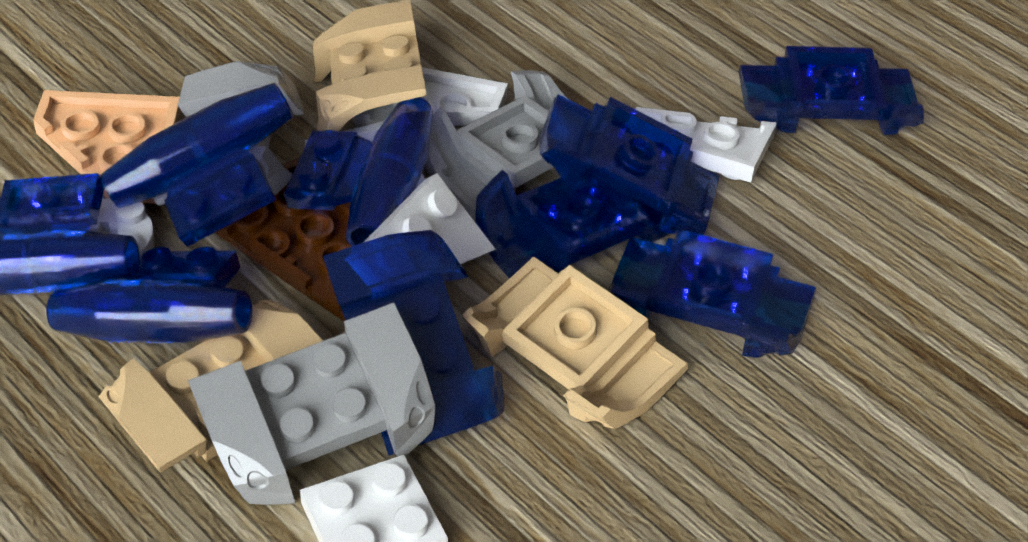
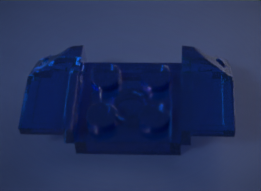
(830, 86)
(632, 157)
(559, 221)
(412, 274)
(716, 288)

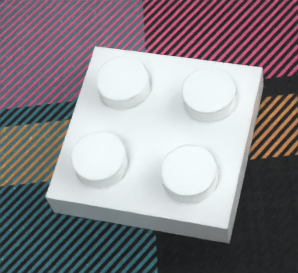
(372, 506)

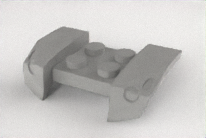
(232, 79)
(496, 142)
(316, 403)

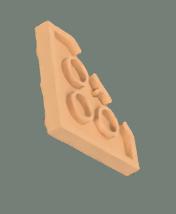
(101, 128)

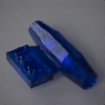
(204, 164)
(367, 173)
(48, 238)
(168, 301)

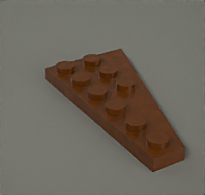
(294, 243)

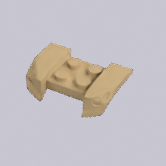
(370, 62)
(580, 340)
(159, 404)

